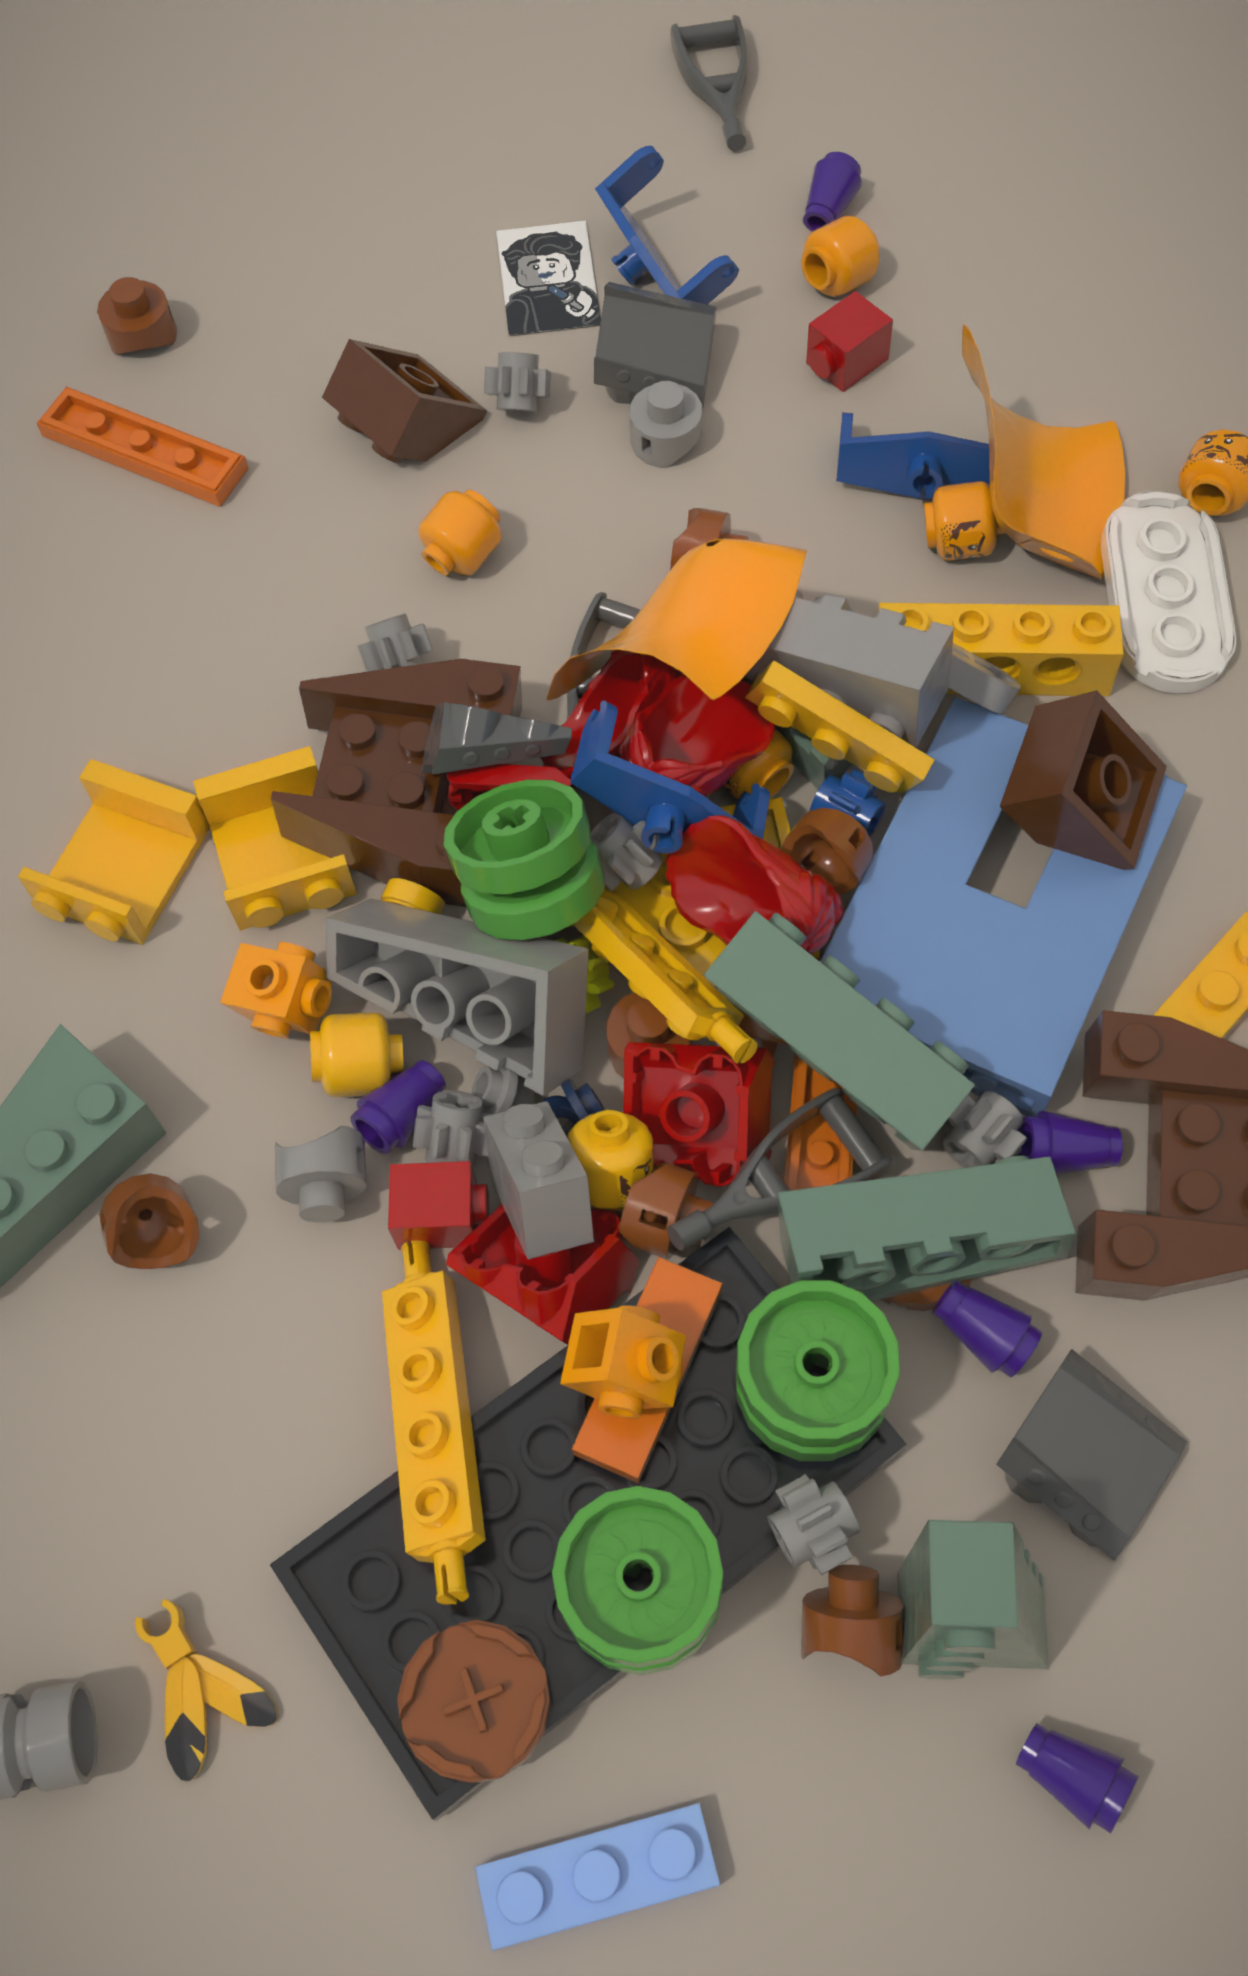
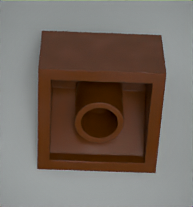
(399, 402)
(1084, 781)

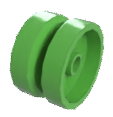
(525, 859)
(826, 1328)
(618, 1538)

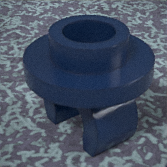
(575, 1105)

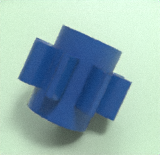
(852, 796)

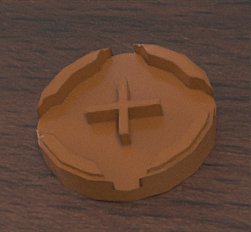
(474, 1702)

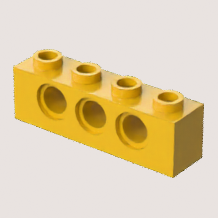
(1039, 645)

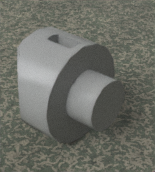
(668, 418)
(322, 1174)

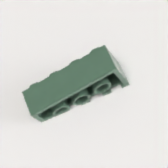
(840, 1030)
(62, 1144)
(926, 1227)
(971, 1600)

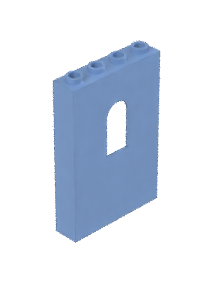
(968, 966)

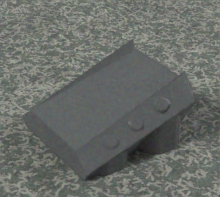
(652, 340)
(478, 737)
(1091, 1455)

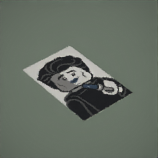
(548, 278)

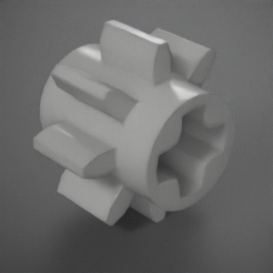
(517, 382)
(394, 644)
(623, 852)
(451, 1128)
(983, 1131)
(813, 1524)

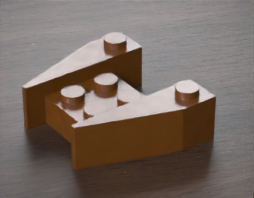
(370, 777)
(1194, 1160)

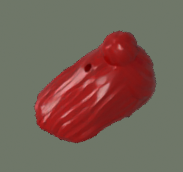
(626, 681)
(697, 737)
(730, 874)

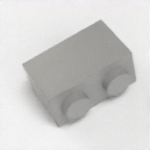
(538, 1179)

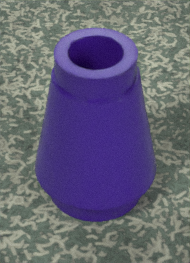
(832, 188)
(390, 1111)
(1071, 1142)
(988, 1328)
(1078, 1776)

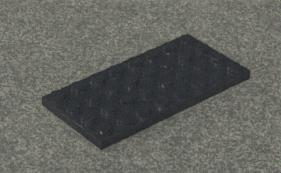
(379, 1604)

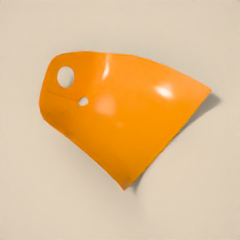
(1050, 482)
(706, 615)

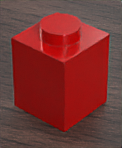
(848, 341)
(435, 1203)

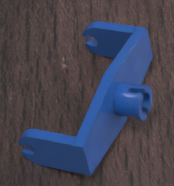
(640, 254)
(909, 461)
(648, 796)

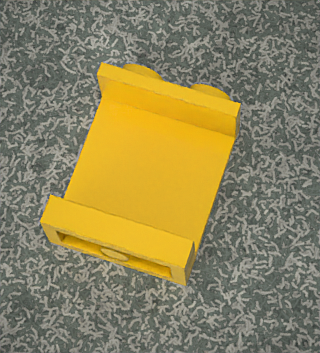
(121, 856)
(261, 869)

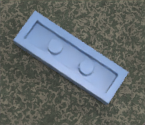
(596, 1876)

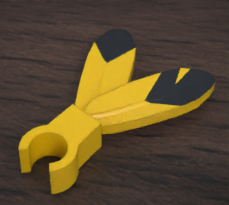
(190, 1684)

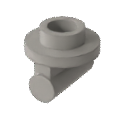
(500, 1090)

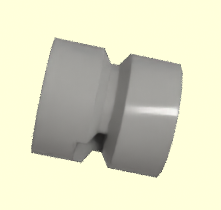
(47, 1739)

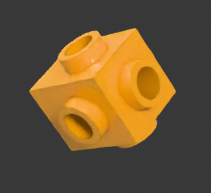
(278, 989)
(624, 1360)

